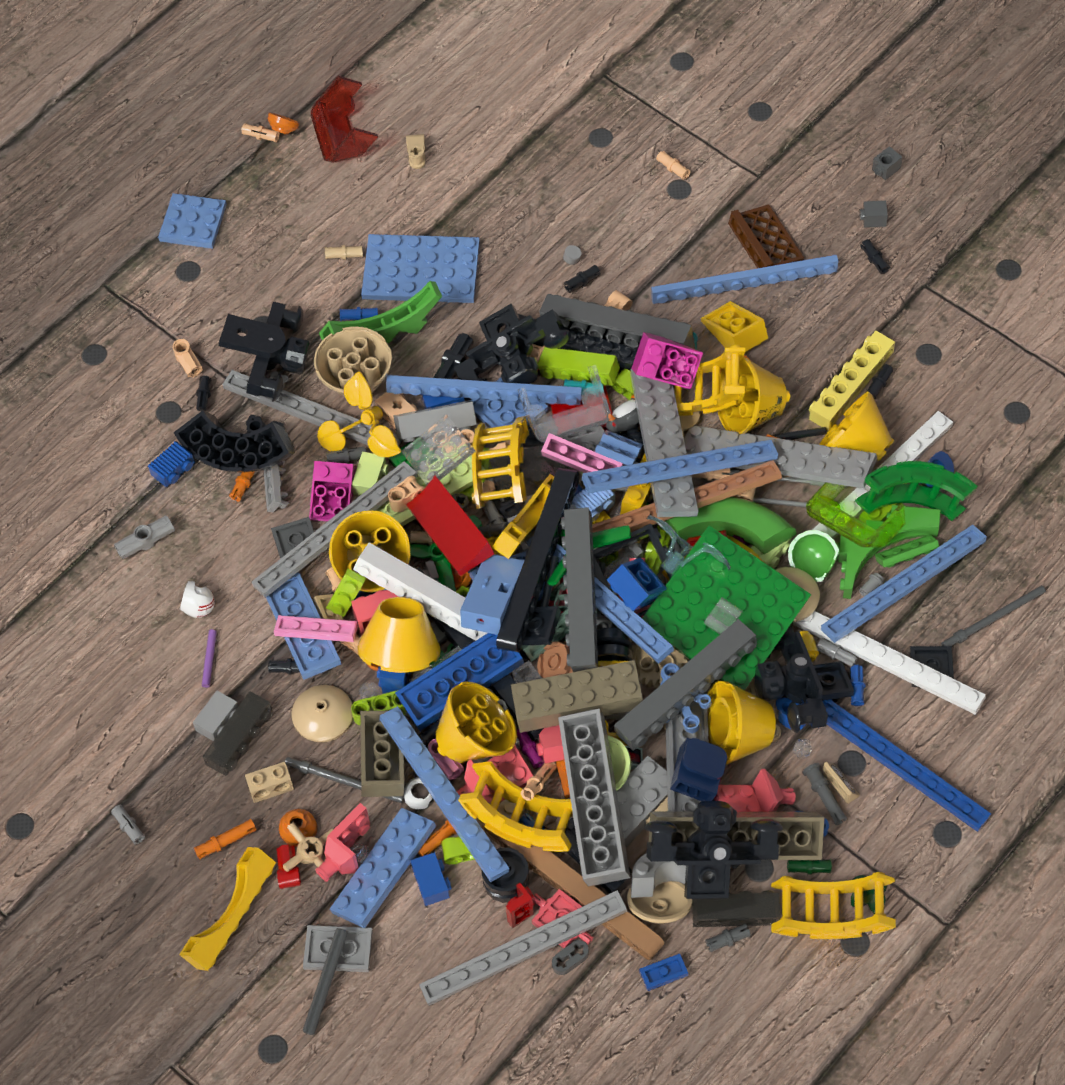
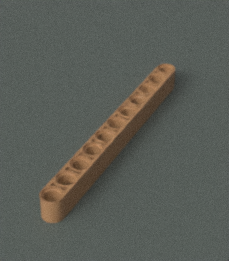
(566, 879)

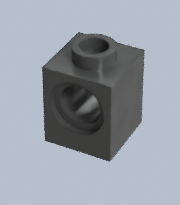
(887, 163)

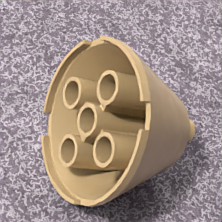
(349, 352)

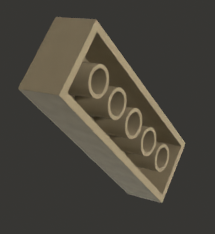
(606, 688)

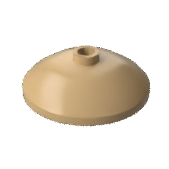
(806, 582)
(323, 723)
(664, 907)

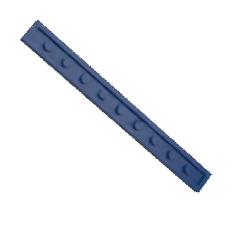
(906, 766)

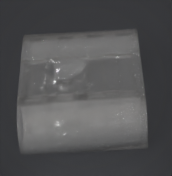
(722, 616)

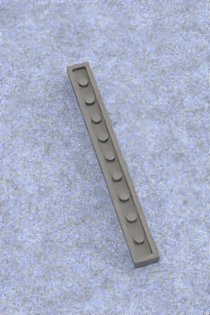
(302, 408)
(320, 539)
(523, 948)

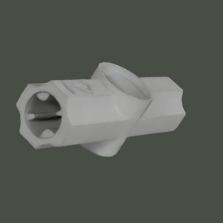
(153, 531)

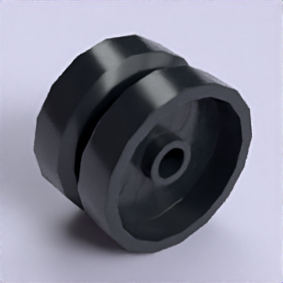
(614, 645)
(505, 887)

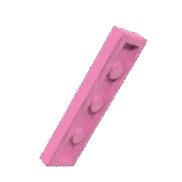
(316, 628)

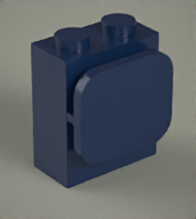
(698, 769)

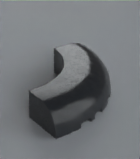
(234, 451)

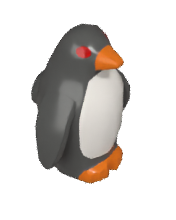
(623, 417)

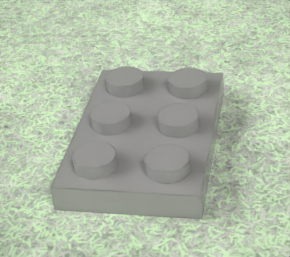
(354, 955)

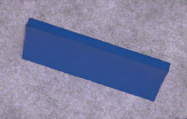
(476, 663)

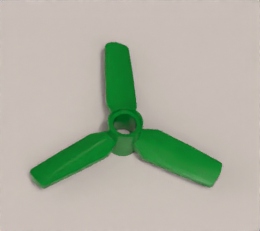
(600, 539)
(442, 564)

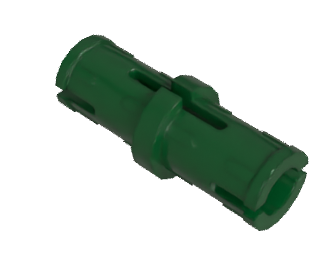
(809, 866)

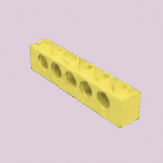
(827, 416)

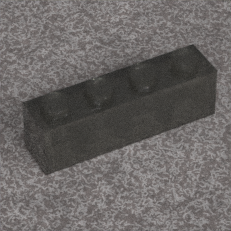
(238, 733)
(738, 909)

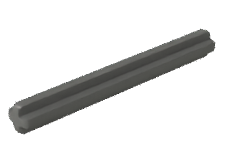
(325, 981)

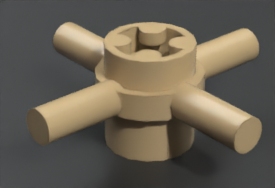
(302, 856)

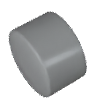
(572, 254)

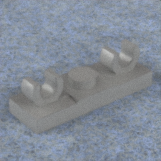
(272, 487)

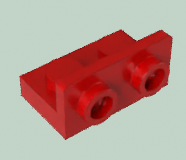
(520, 907)

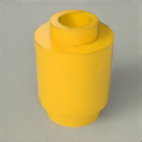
(810, 644)

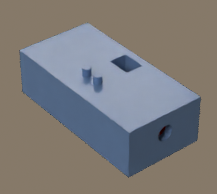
(490, 594)

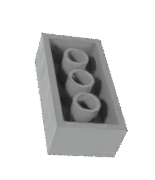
(639, 795)

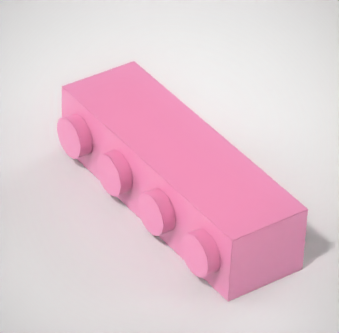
(576, 455)

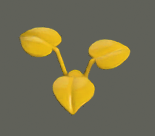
(382, 439)

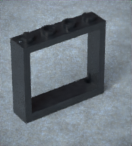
(646, 531)

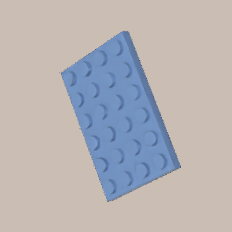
(405, 263)

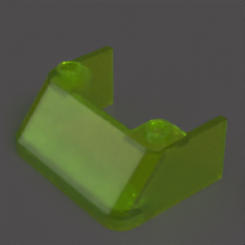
(828, 512)

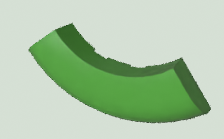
(738, 517)

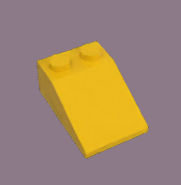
(735, 326)

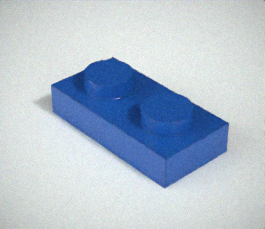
(663, 972)

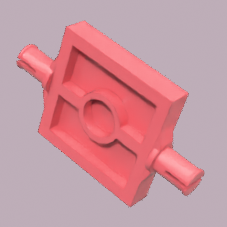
(555, 908)

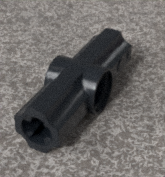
(454, 356)

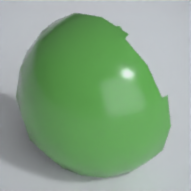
(813, 553)

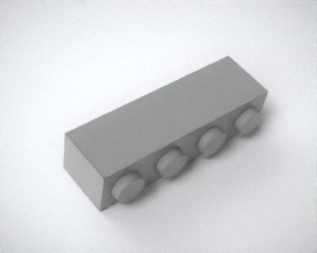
(417, 422)

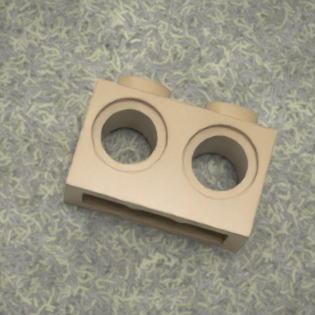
(269, 782)

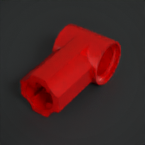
(285, 878)

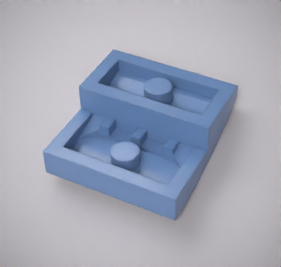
(618, 448)

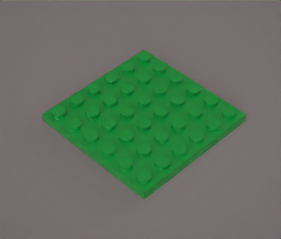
(762, 593)

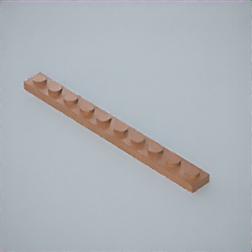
(704, 496)

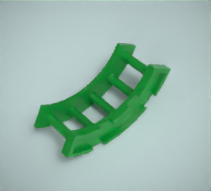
(889, 489)

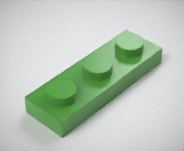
(907, 551)

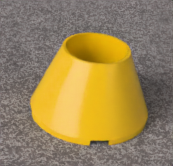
(399, 637)
(739, 721)

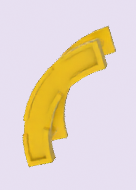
(718, 401)
(516, 434)
(510, 828)
(834, 929)

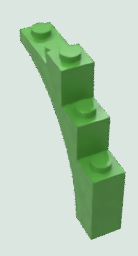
(406, 317)
(854, 557)

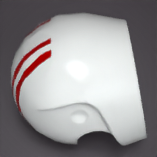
(197, 601)

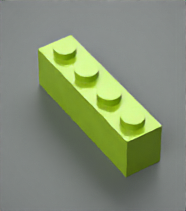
(574, 365)

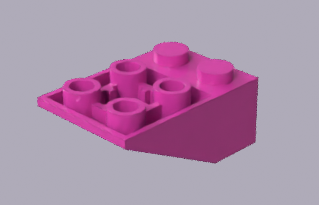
(666, 361)
(330, 489)

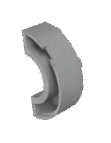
(649, 874)

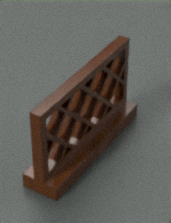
(752, 242)

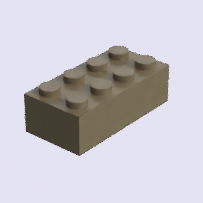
(380, 759)

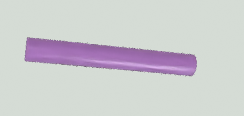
(209, 658)

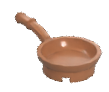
(554, 660)

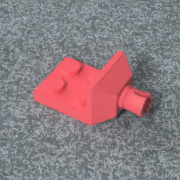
(510, 765)
(761, 796)
(338, 844)

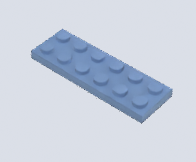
(310, 655)
(382, 867)

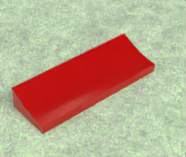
(450, 527)

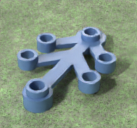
(689, 718)

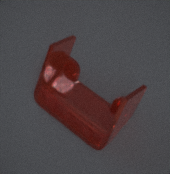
(333, 126)

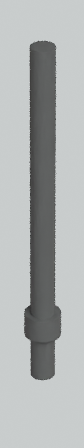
(961, 635)
(307, 767)

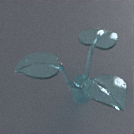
(675, 559)

